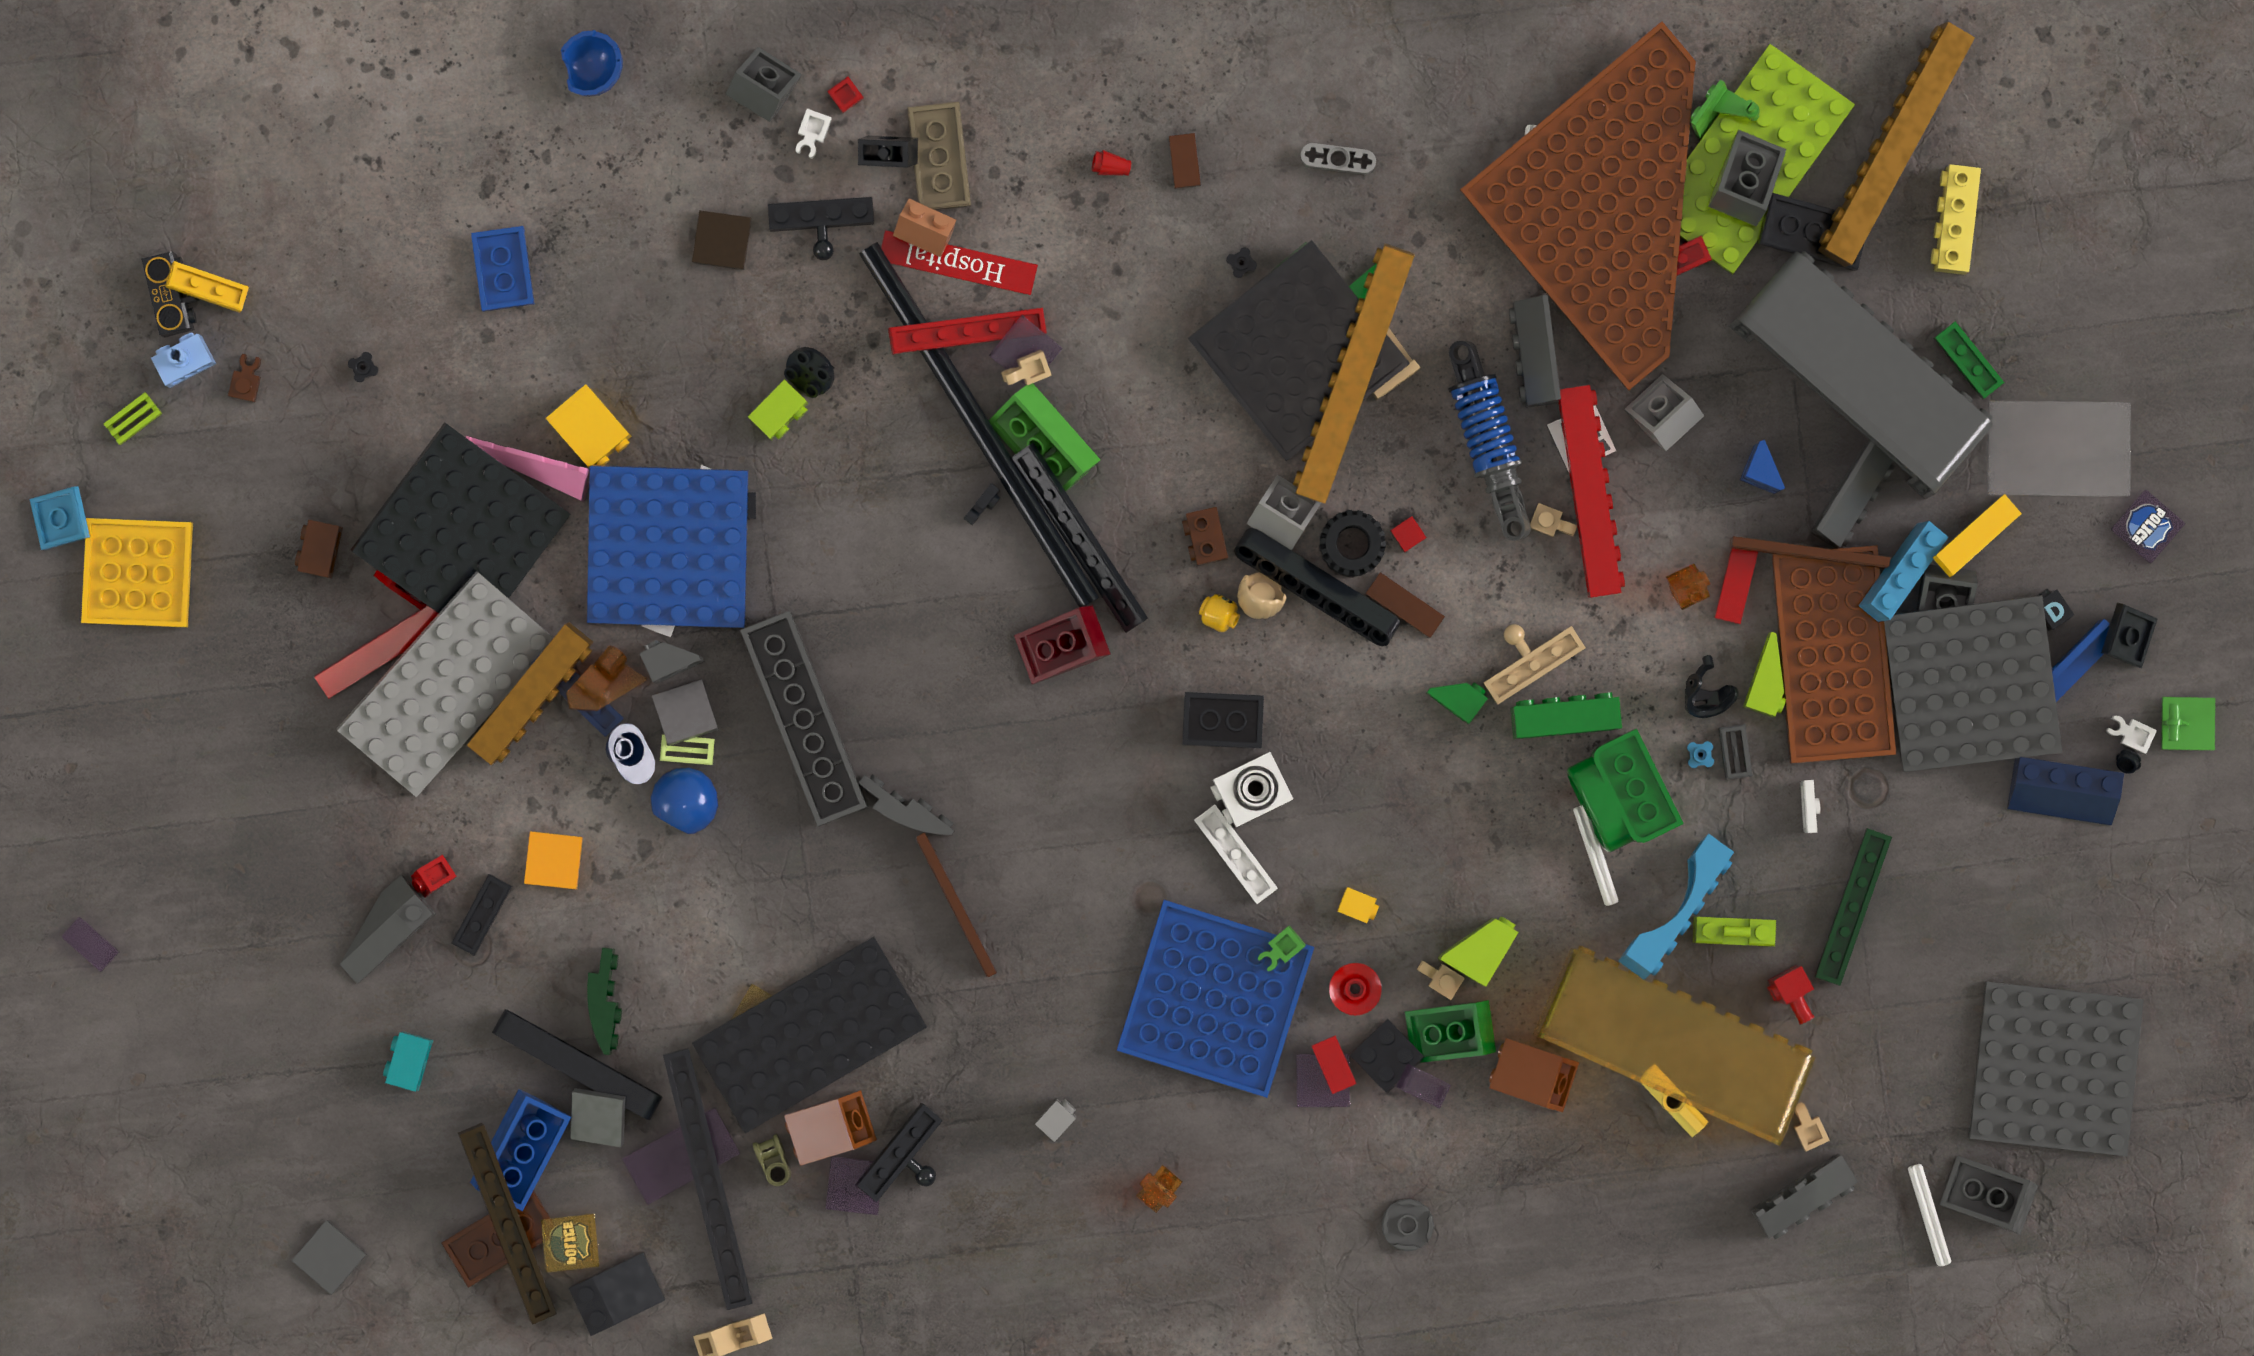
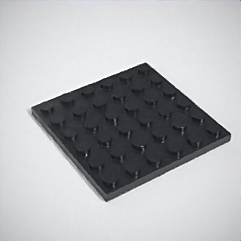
(1284, 343)
(459, 517)

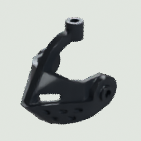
(1716, 701)

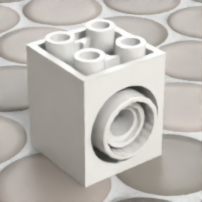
(1234, 790)

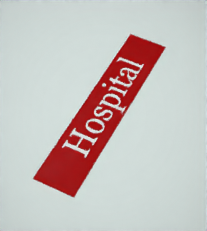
(963, 264)

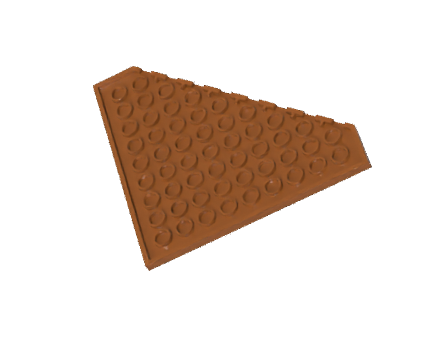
(1599, 202)

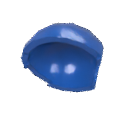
(592, 63)
(685, 799)

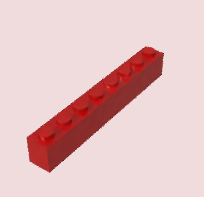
(1589, 491)

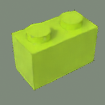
(779, 410)

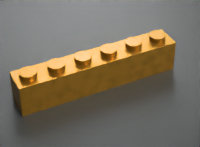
(530, 694)

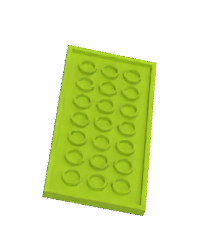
(1794, 114)

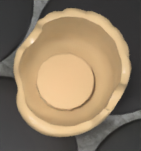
(1260, 596)

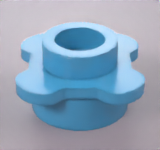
(1695, 760)

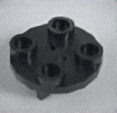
(809, 371)

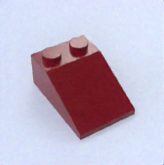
(1062, 644)

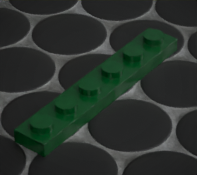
(1853, 907)

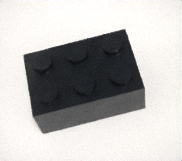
(1223, 720)

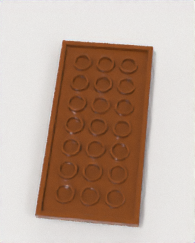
(1832, 660)

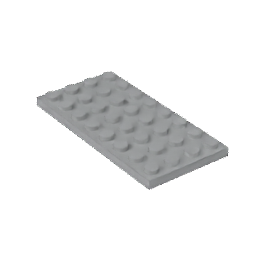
(445, 684)

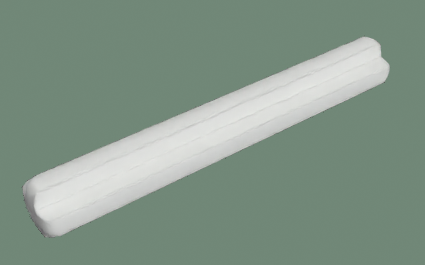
(1596, 857)
(1929, 1215)

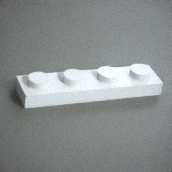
(1236, 854)

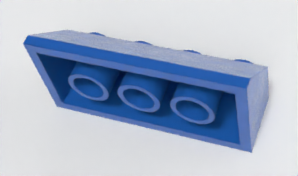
(526, 1143)

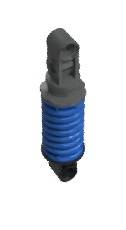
(1493, 457)

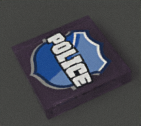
(2147, 526)

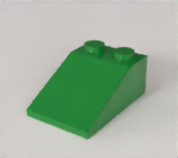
(1452, 1031)

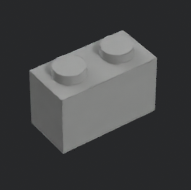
(1056, 1119)

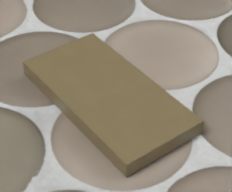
(941, 164)

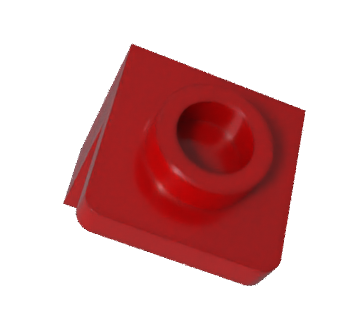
(432, 876)

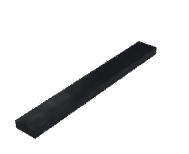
(1079, 537)

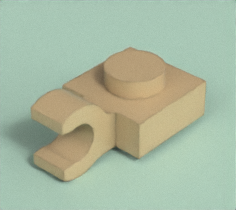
(1031, 369)
(1547, 521)
(1443, 980)
(1810, 1131)

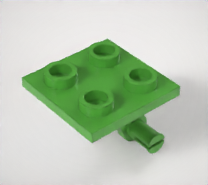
(1721, 101)
(2188, 723)

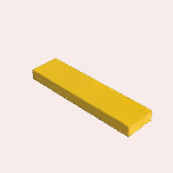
(1977, 535)

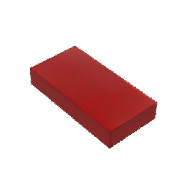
(1333, 1064)

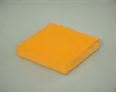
(553, 860)

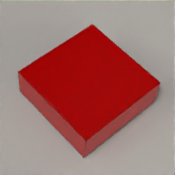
(845, 94)
(1408, 534)

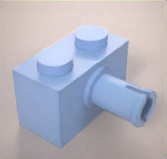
(182, 359)

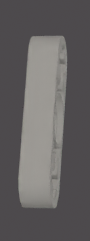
(1319, 149)

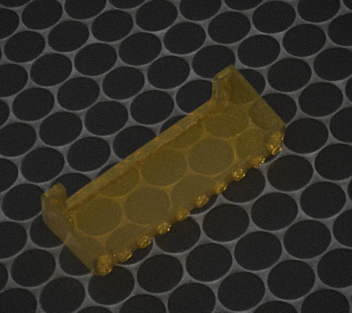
(1675, 1045)

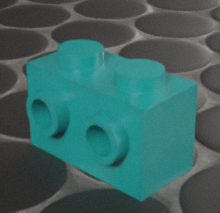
(408, 1061)

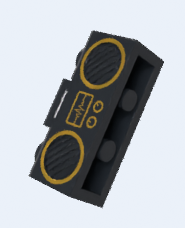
(169, 306)

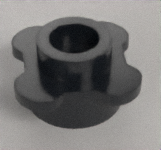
(1239, 270)
(364, 359)

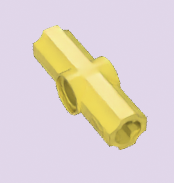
(1687, 1116)

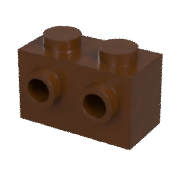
(1206, 536)
(318, 548)

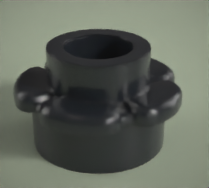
(2128, 761)

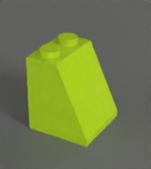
(1481, 950)

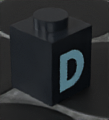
(2055, 609)

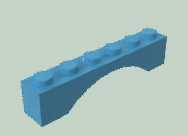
(1704, 866)

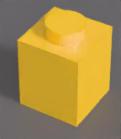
(1358, 905)

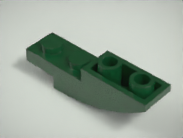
(604, 1013)

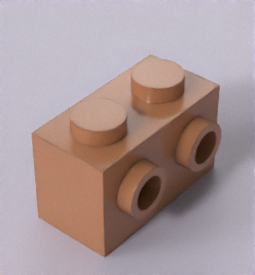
(924, 227)

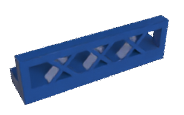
(2079, 658)

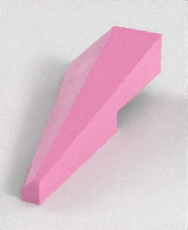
(556, 474)

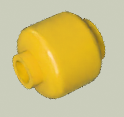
(1219, 613)

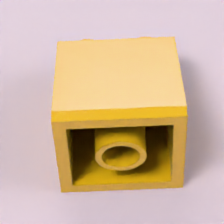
(589, 427)

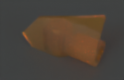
(603, 682)

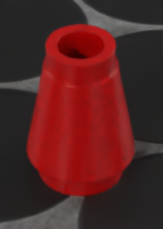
(1110, 164)

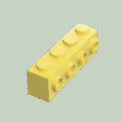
(1956, 219)

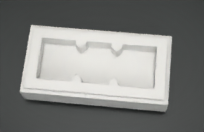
(1810, 806)

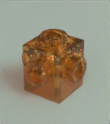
(1688, 586)
(1159, 1189)

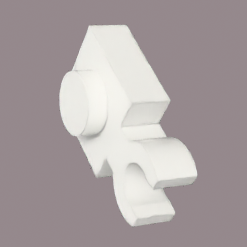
(813, 128)
(2135, 735)

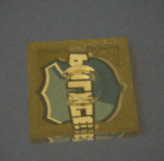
(570, 1242)

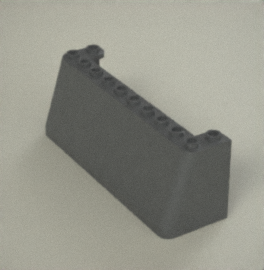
(1864, 372)

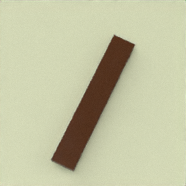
(1809, 552)
(956, 905)

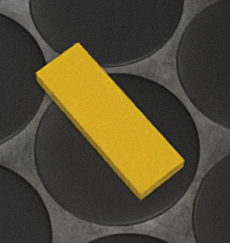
(206, 286)

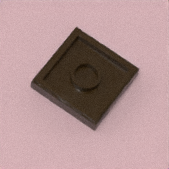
(721, 240)

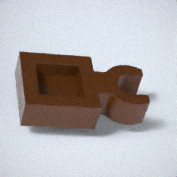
(244, 383)

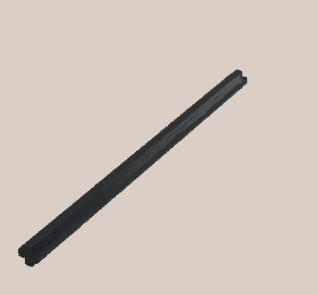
(983, 432)

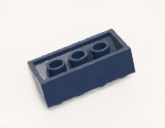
(2065, 790)

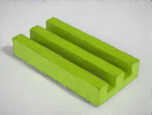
(114, 431)

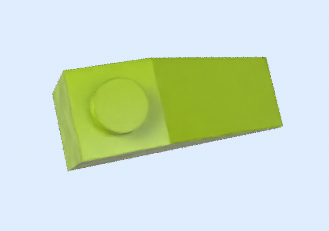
(1767, 683)

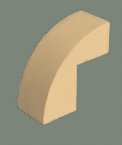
(733, 1336)

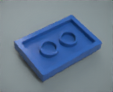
(502, 268)

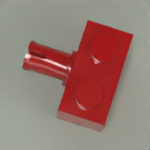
(1790, 988)

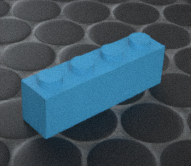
(1903, 571)

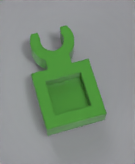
(1284, 946)

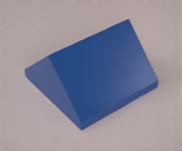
(1761, 470)

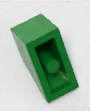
(1460, 699)

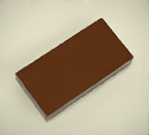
(1184, 160)

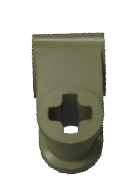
(772, 1159)

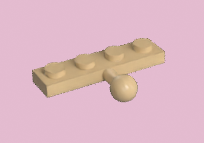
(1532, 664)

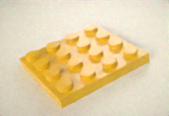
(137, 573)

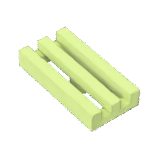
(710, 751)

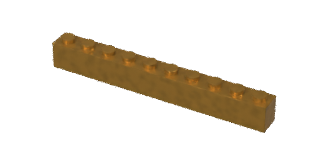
(1896, 144)
(1354, 373)

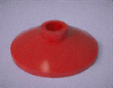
(1369, 991)

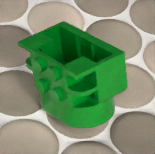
(1623, 793)

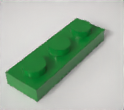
(1969, 360)

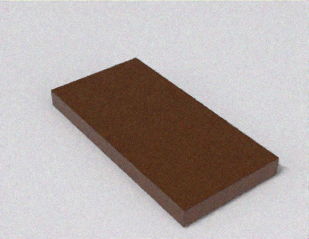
(477, 1248)

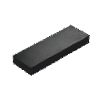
(481, 914)

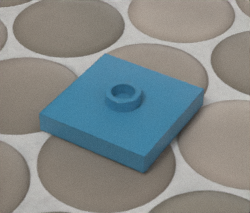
(59, 518)

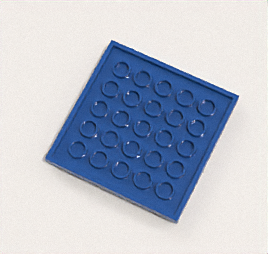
(667, 546)
(1211, 1002)

